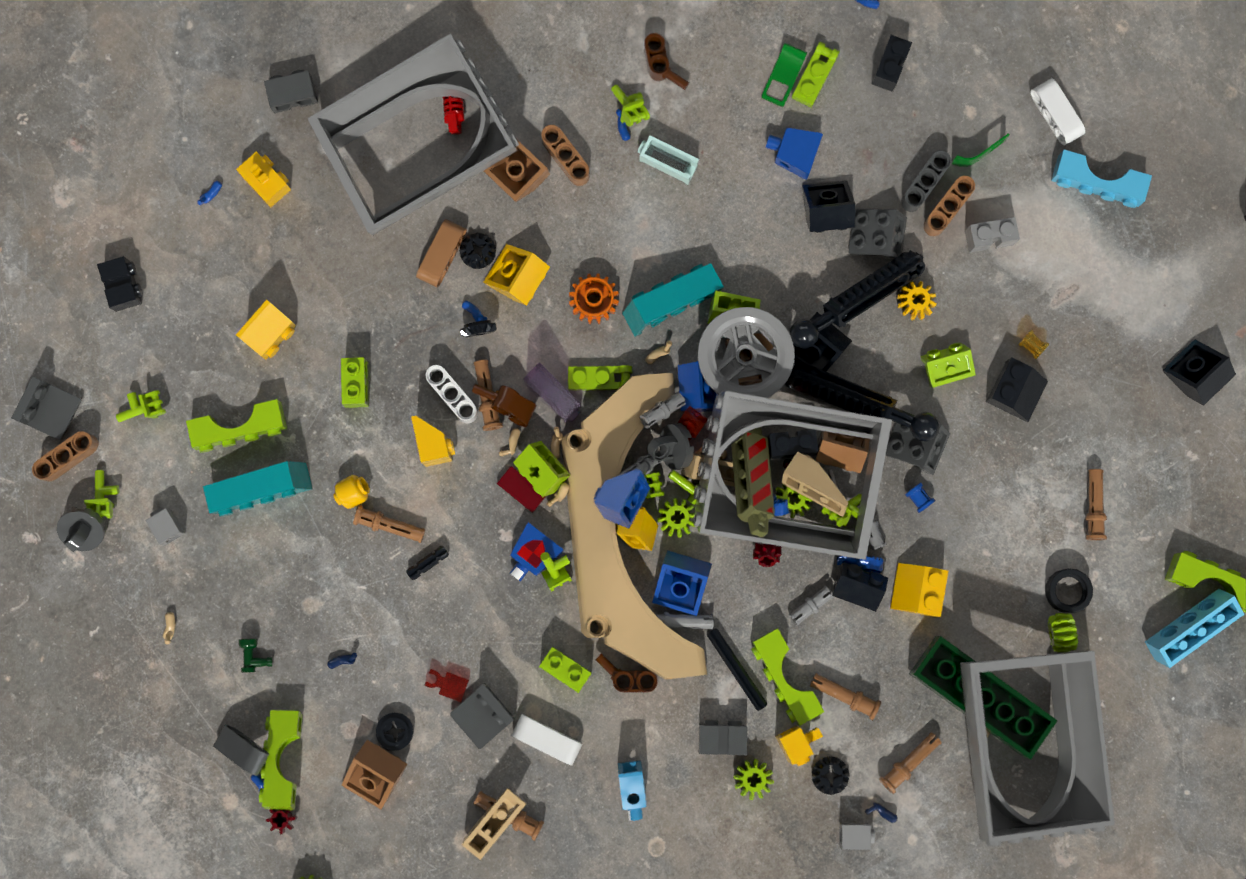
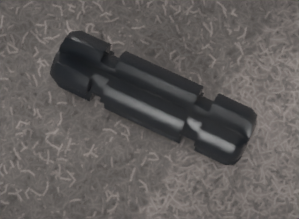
(427, 562)

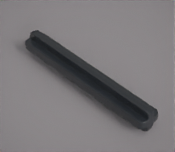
(737, 669)

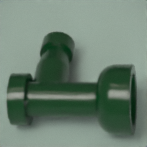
(249, 662)

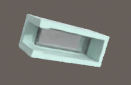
(668, 159)

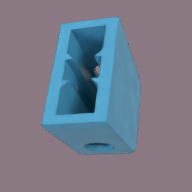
(632, 782)

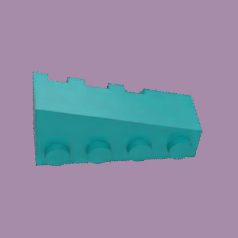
(671, 298)
(257, 487)

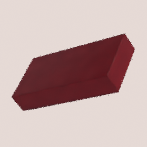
(520, 489)

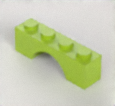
(265, 419)
(1189, 571)
(801, 704)
(282, 729)

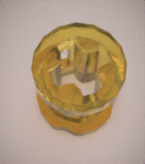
(1033, 344)

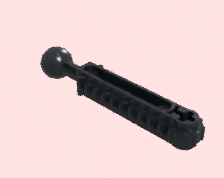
(859, 297)
(859, 399)

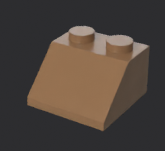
(518, 173)
(842, 451)
(374, 774)

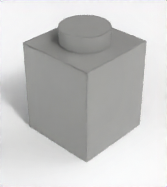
(164, 526)
(856, 836)

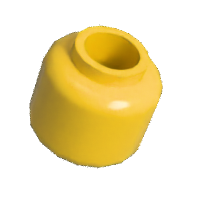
(351, 491)

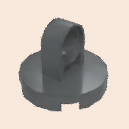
(673, 447)
(81, 529)

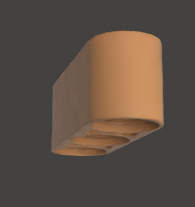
(561, 145)
(953, 196)
(441, 253)
(54, 457)

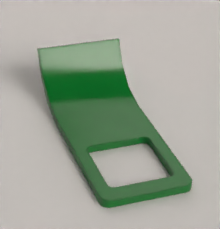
(785, 71)
(965, 162)

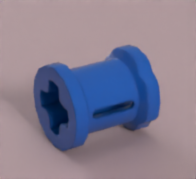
(920, 497)

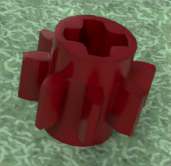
(767, 554)
(278, 824)

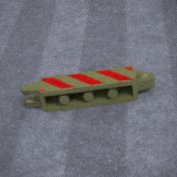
(753, 481)

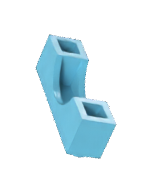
(1073, 171)

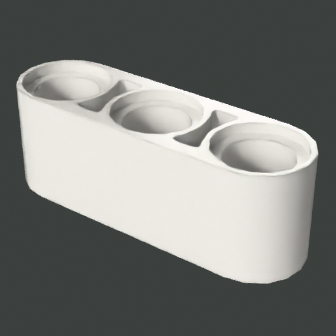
(1057, 111)
(446, 384)
(546, 739)

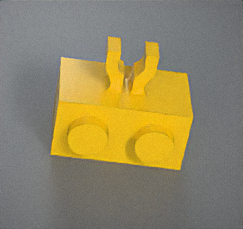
(263, 179)
(641, 532)
(796, 744)

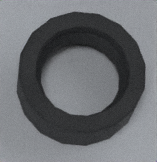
(1085, 582)

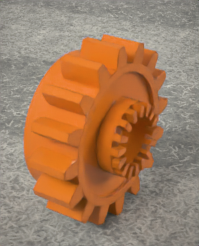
(592, 286)

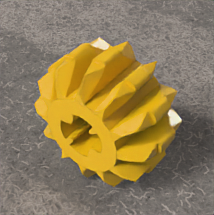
(920, 308)

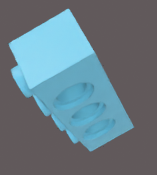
(1194, 628)

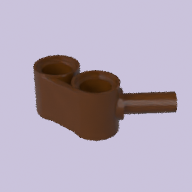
(659, 56)
(509, 403)
(634, 676)

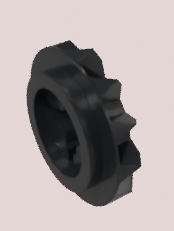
(473, 260)
(478, 328)
(388, 740)
(822, 767)

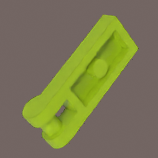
(815, 75)
(597, 377)

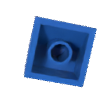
(695, 389)
(622, 497)
(681, 583)

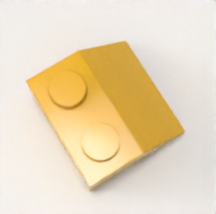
(517, 274)
(266, 330)
(432, 444)
(919, 589)

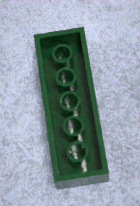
(1006, 711)

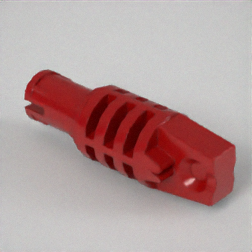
(454, 114)

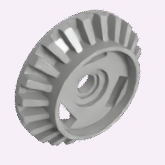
(739, 327)

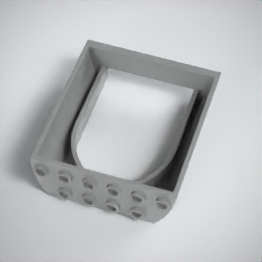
(431, 73)
(739, 413)
(1082, 784)

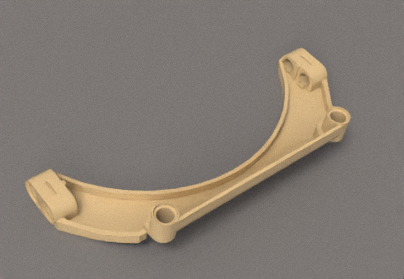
(601, 577)

